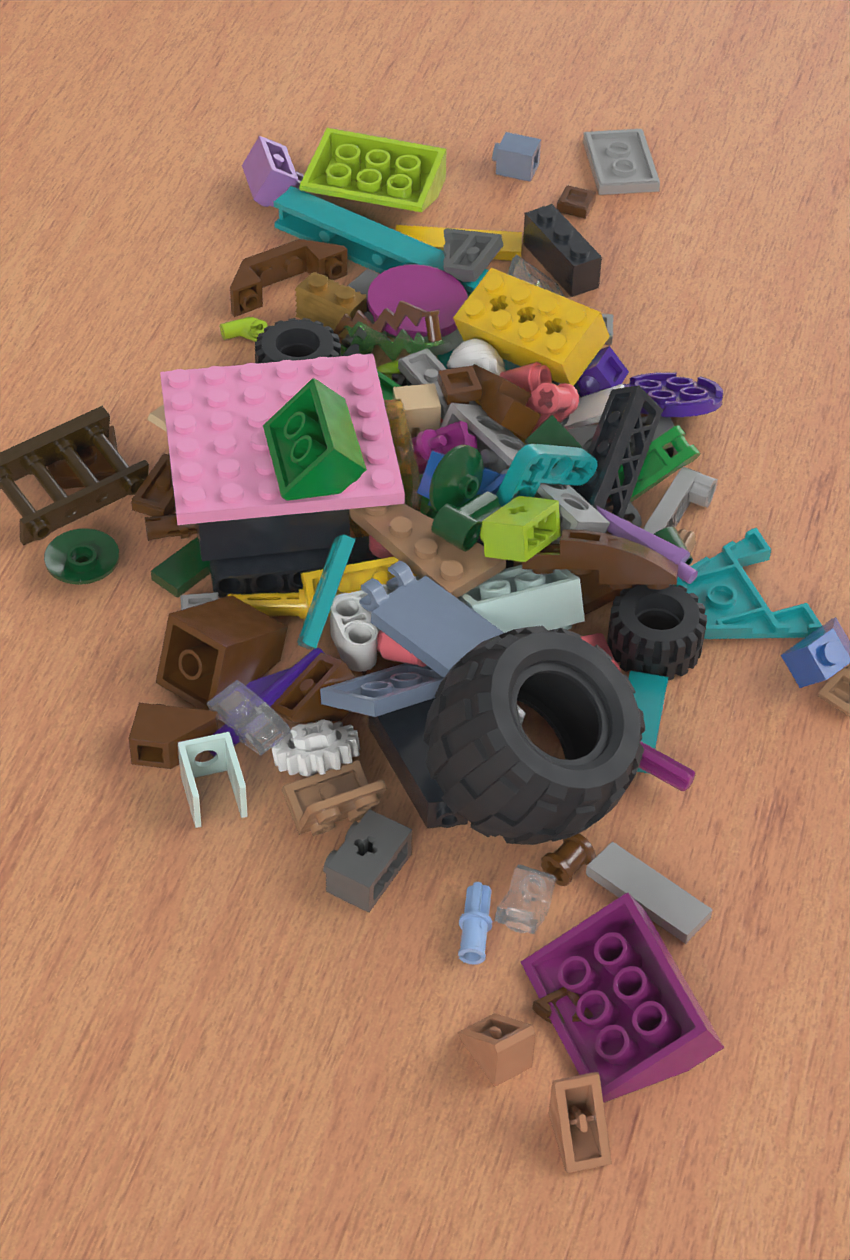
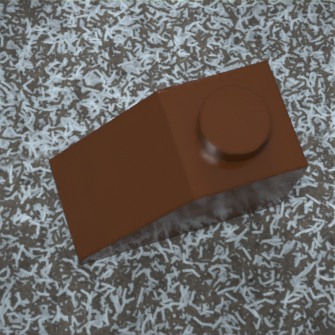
(303, 699)

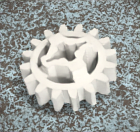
(316, 748)

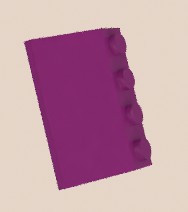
(642, 1006)

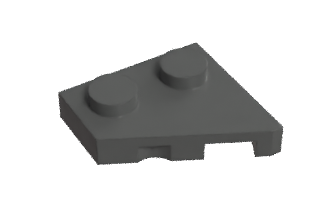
(469, 252)

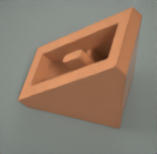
(500, 1046)
(579, 1122)

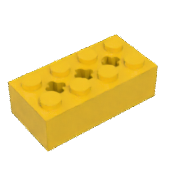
(532, 325)

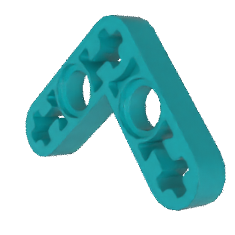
(534, 466)

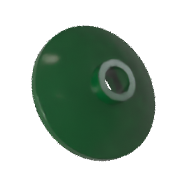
(456, 477)
(81, 556)

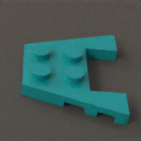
(733, 601)

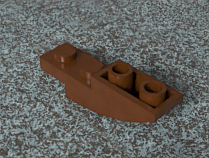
(616, 558)

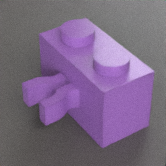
(269, 171)

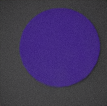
(680, 394)

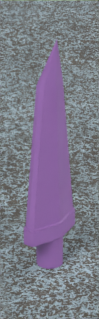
(627, 530)

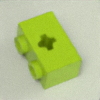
(521, 528)

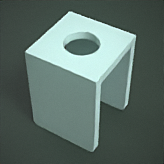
(223, 761)

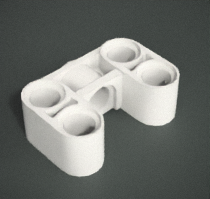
(353, 632)

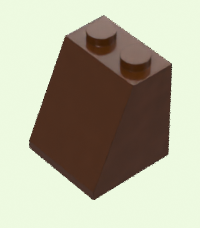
(215, 646)

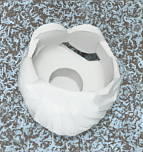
(479, 353)

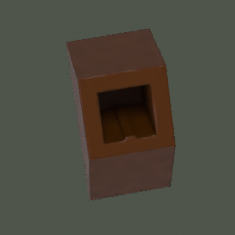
(161, 727)

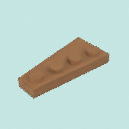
(410, 539)

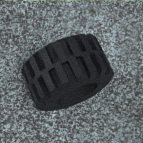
(296, 341)
(657, 630)

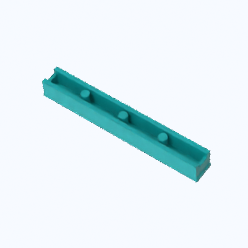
(366, 240)

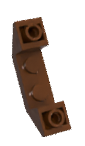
(282, 264)

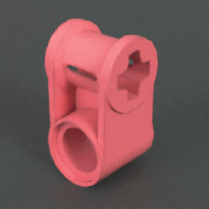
(553, 400)

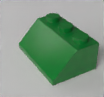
(314, 444)

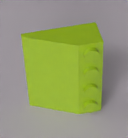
(376, 170)

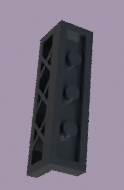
(612, 447)

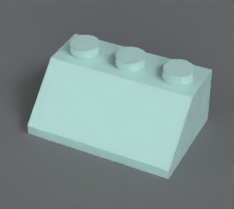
(528, 599)

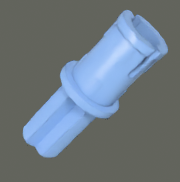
(475, 924)

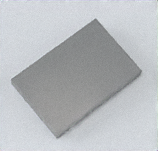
(621, 161)

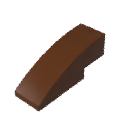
(506, 403)

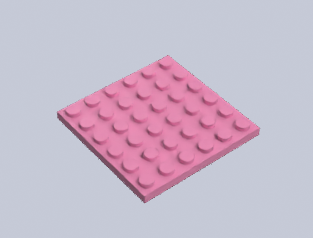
(221, 447)

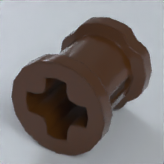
(568, 858)

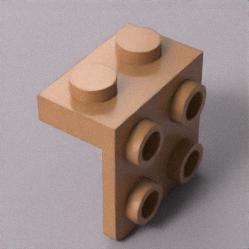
(331, 797)

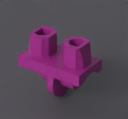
(441, 441)

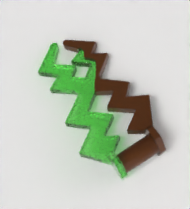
(403, 340)

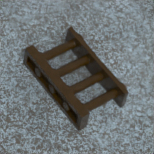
(63, 444)

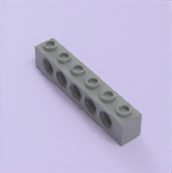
(498, 450)

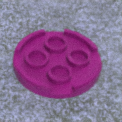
(419, 286)

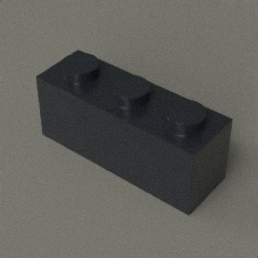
(562, 250)

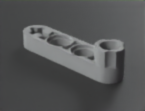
(686, 488)

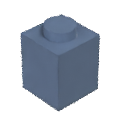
(517, 156)

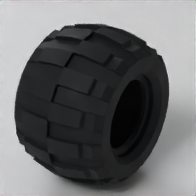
(492, 766)

